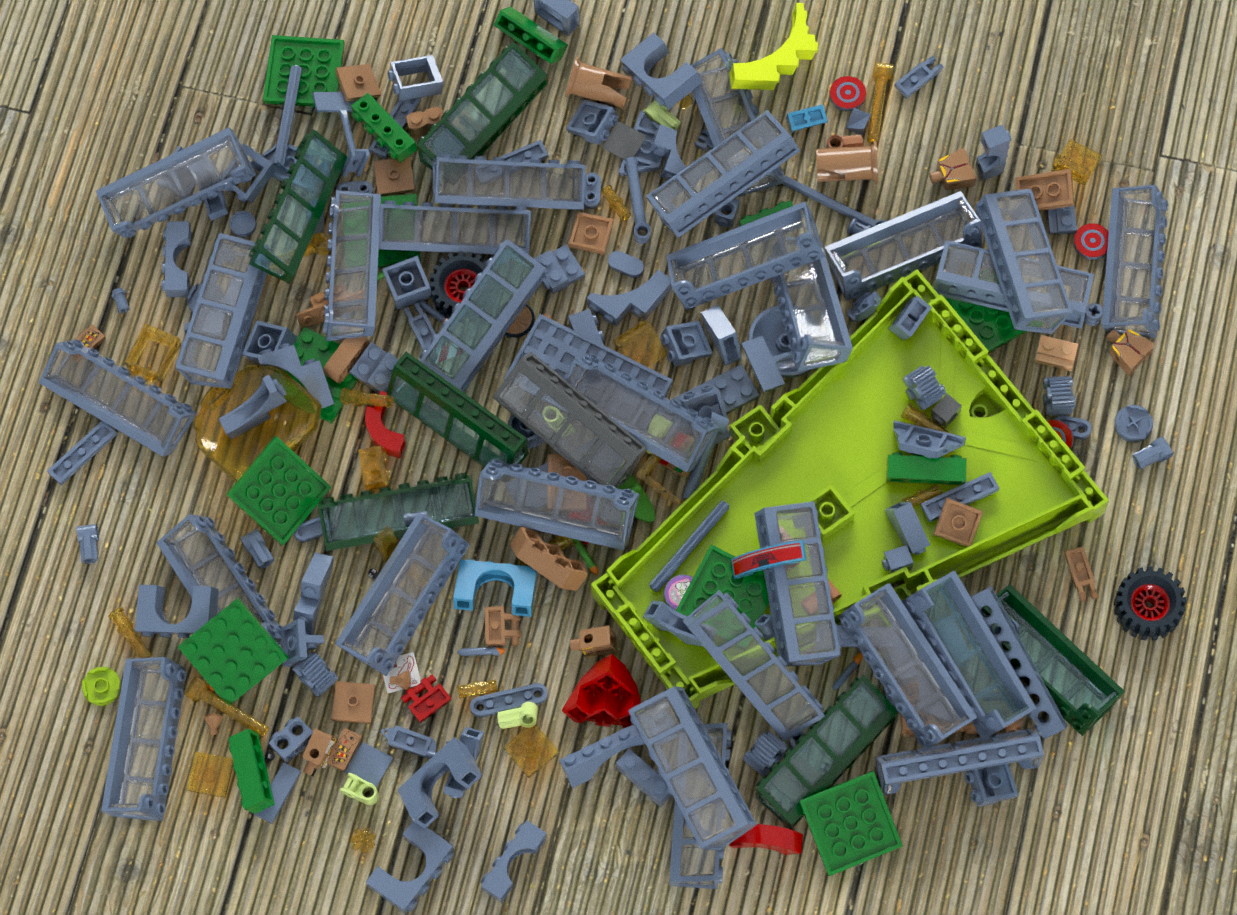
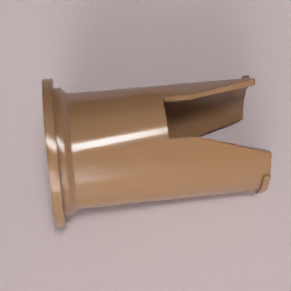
(597, 84)
(847, 163)

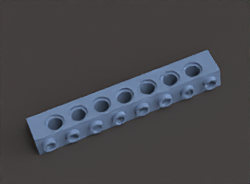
(1037, 686)

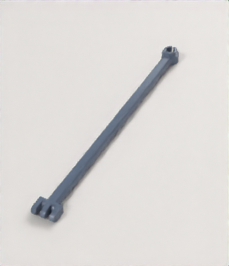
(805, 190)

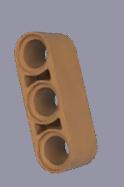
(344, 358)

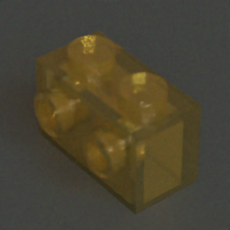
(373, 468)

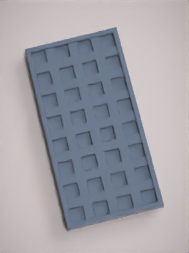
(561, 345)

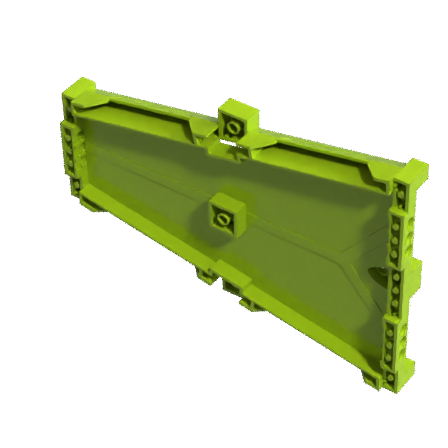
(832, 449)

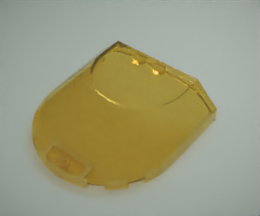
(289, 422)

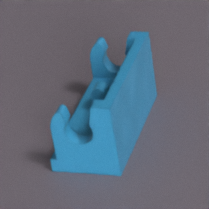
(806, 118)

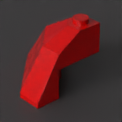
(604, 695)

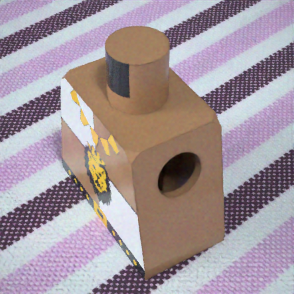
(320, 743)

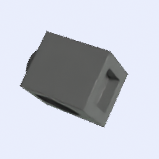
(946, 411)

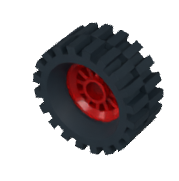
(446, 275)
(1154, 583)

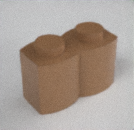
(421, 122)

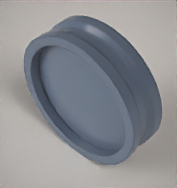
(242, 224)

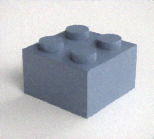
(407, 282)
(265, 337)

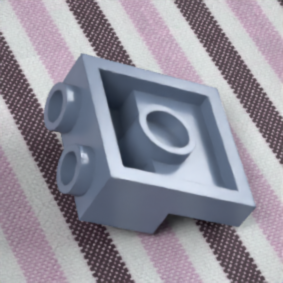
(593, 121)
(561, 268)
(685, 343)
(374, 368)
(704, 401)
(991, 784)

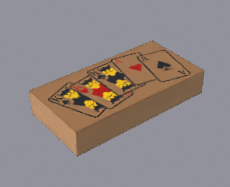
(91, 337)
(344, 749)

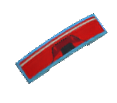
(768, 557)

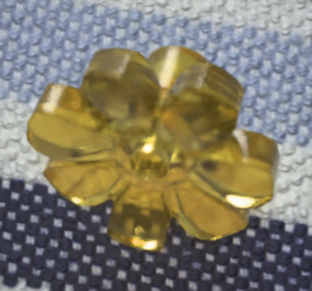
(363, 840)

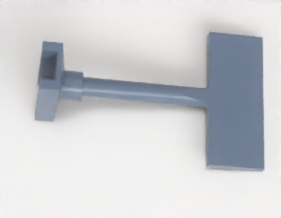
(336, 103)
(764, 363)

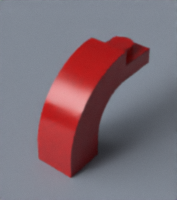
(389, 441)
(771, 837)

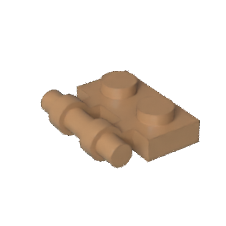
(495, 627)

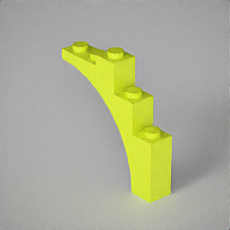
(766, 72)

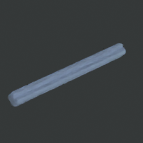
(287, 115)
(689, 546)

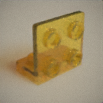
(1079, 159)
(641, 344)

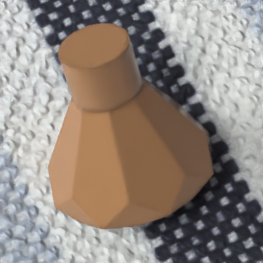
(402, 680)
(213, 721)

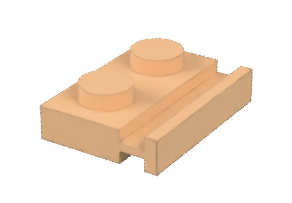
(1056, 353)

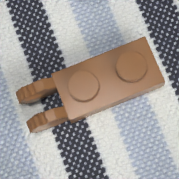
(1080, 572)

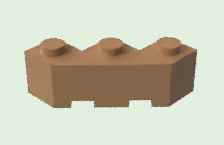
(548, 559)

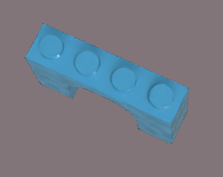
(476, 573)

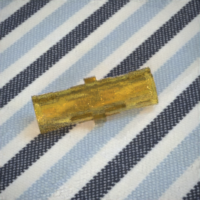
(615, 203)
(923, 495)
(477, 688)

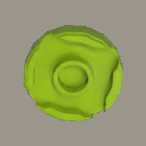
(101, 686)

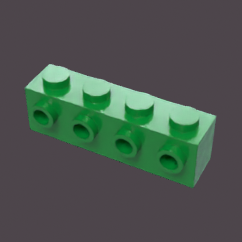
(530, 35)
(383, 128)
(926, 470)
(251, 771)

